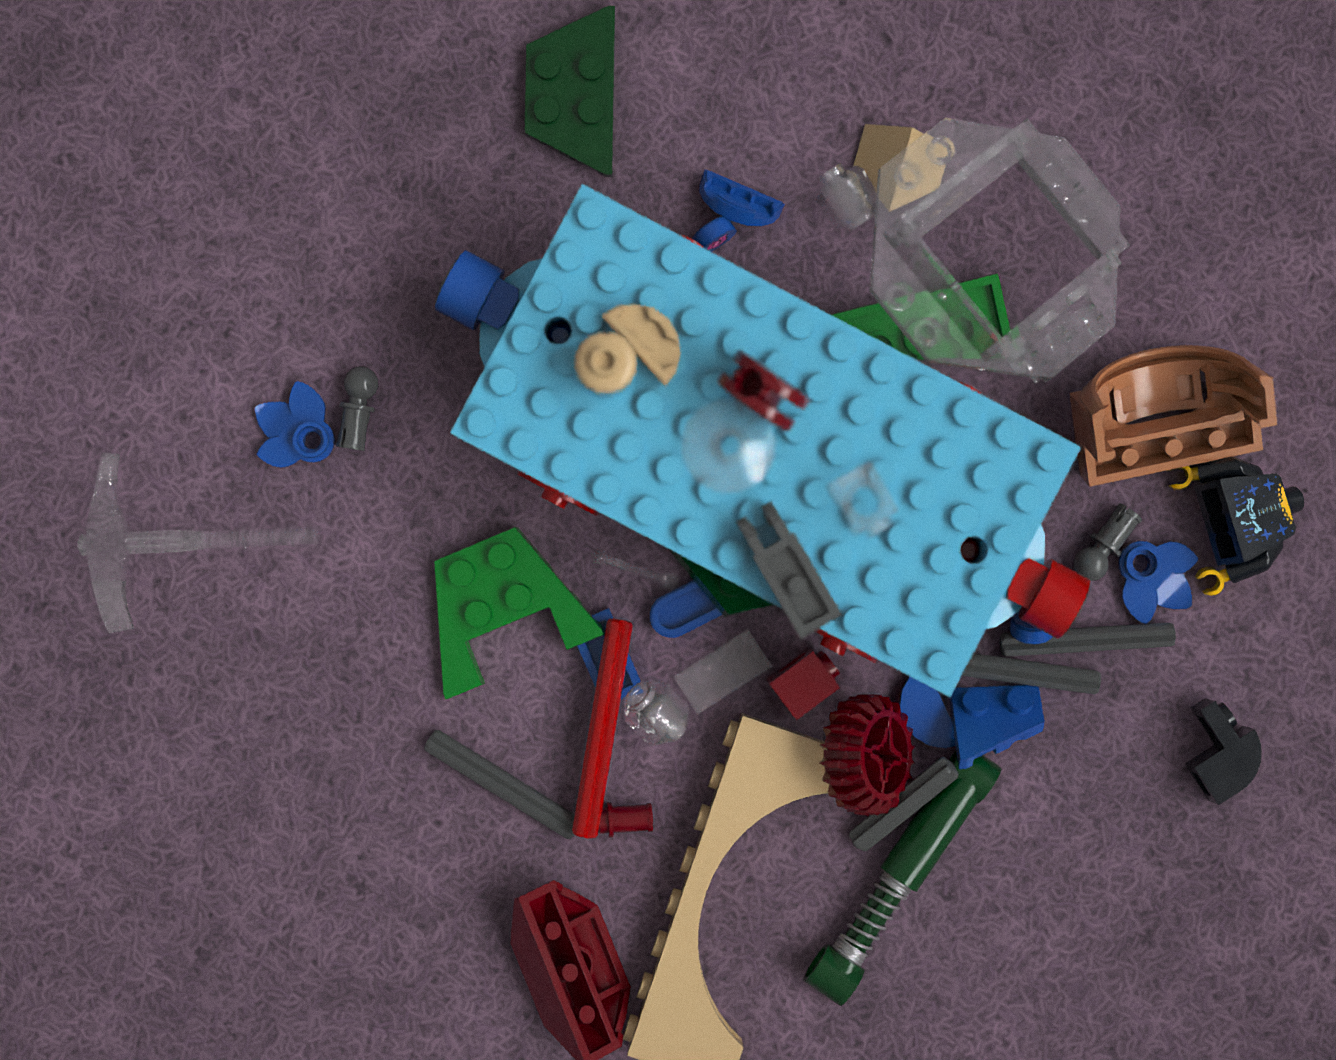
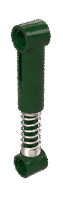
(839, 967)

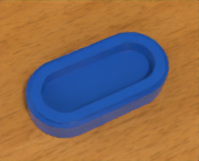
(682, 611)

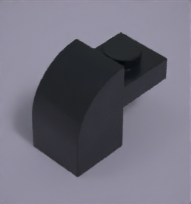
(1232, 759)

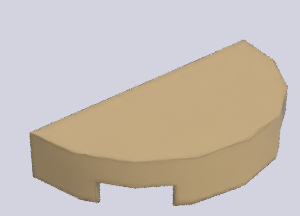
(650, 336)

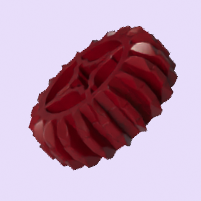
(867, 754)

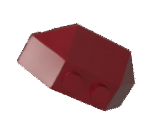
(571, 969)

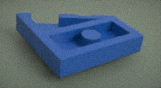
(993, 719)

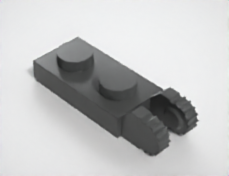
(791, 575)

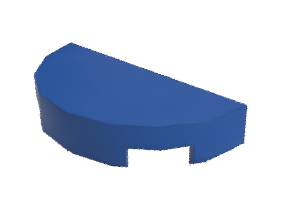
(738, 201)
(926, 714)

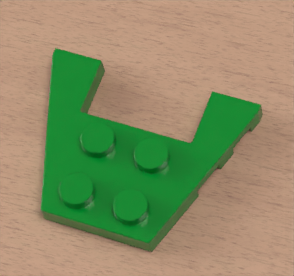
(494, 587)

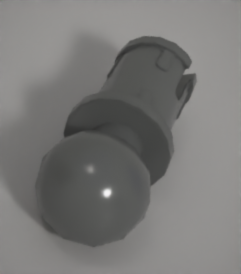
(360, 385)
(1093, 561)

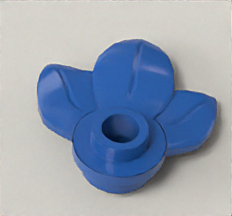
(290, 424)
(1160, 582)

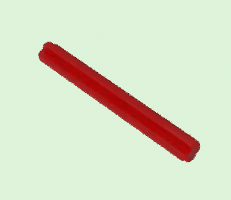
(602, 728)

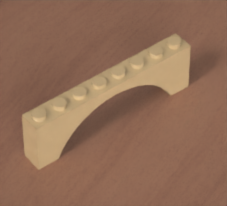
(760, 773)

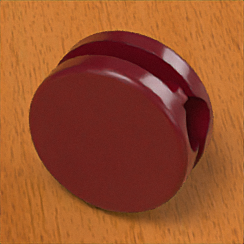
(762, 390)

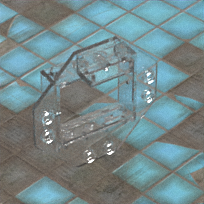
(927, 302)

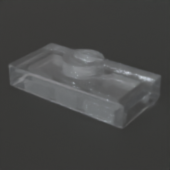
(722, 671)

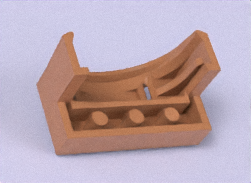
(1165, 381)

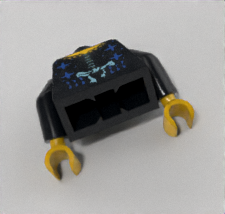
(1244, 516)

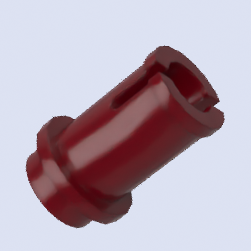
(626, 819)

